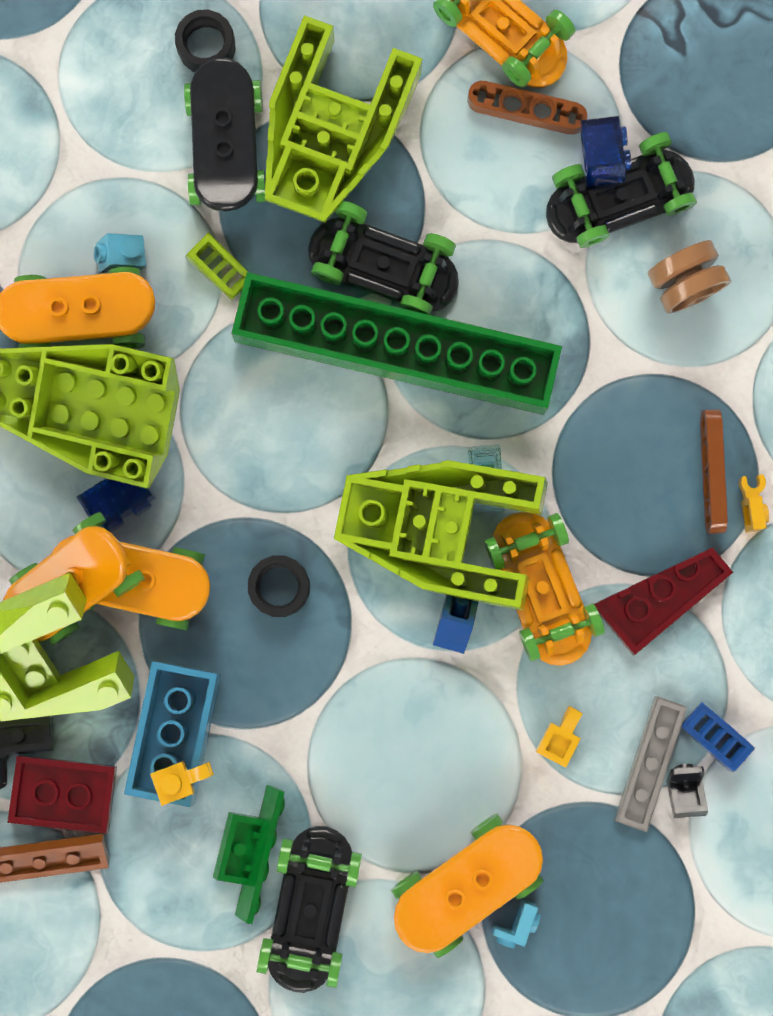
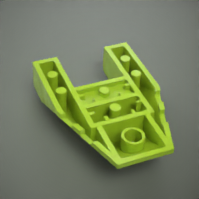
(325, 139)
(421, 521)
(27, 676)

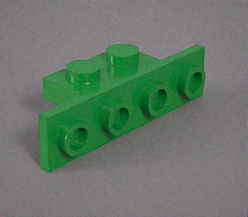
(246, 851)

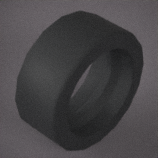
(195, 21)
(269, 563)

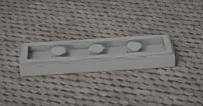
(650, 763)

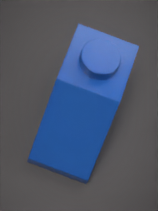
(455, 623)

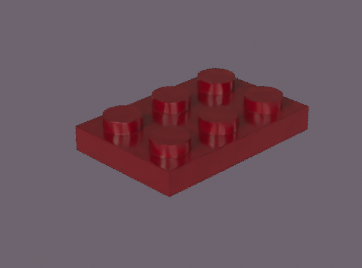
(62, 794)

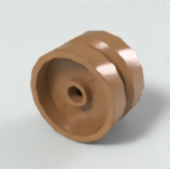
(689, 276)

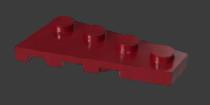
(657, 602)

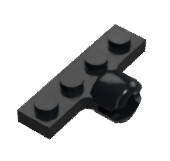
(23, 737)

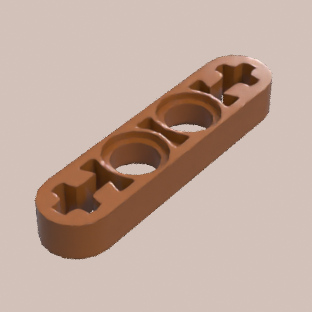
(528, 101)
(713, 471)

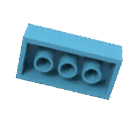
(172, 726)

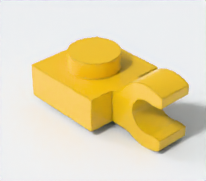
(754, 511)
(559, 741)
(176, 781)

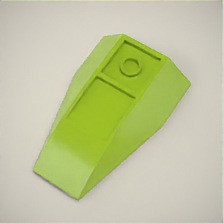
(92, 406)

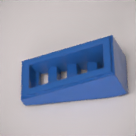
(735, 738)

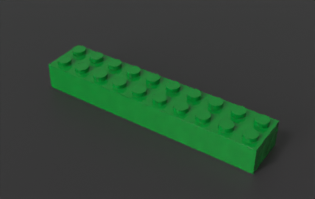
(396, 343)

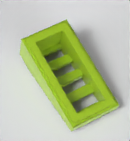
(193, 257)

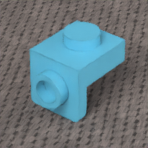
(119, 251)
(524, 923)

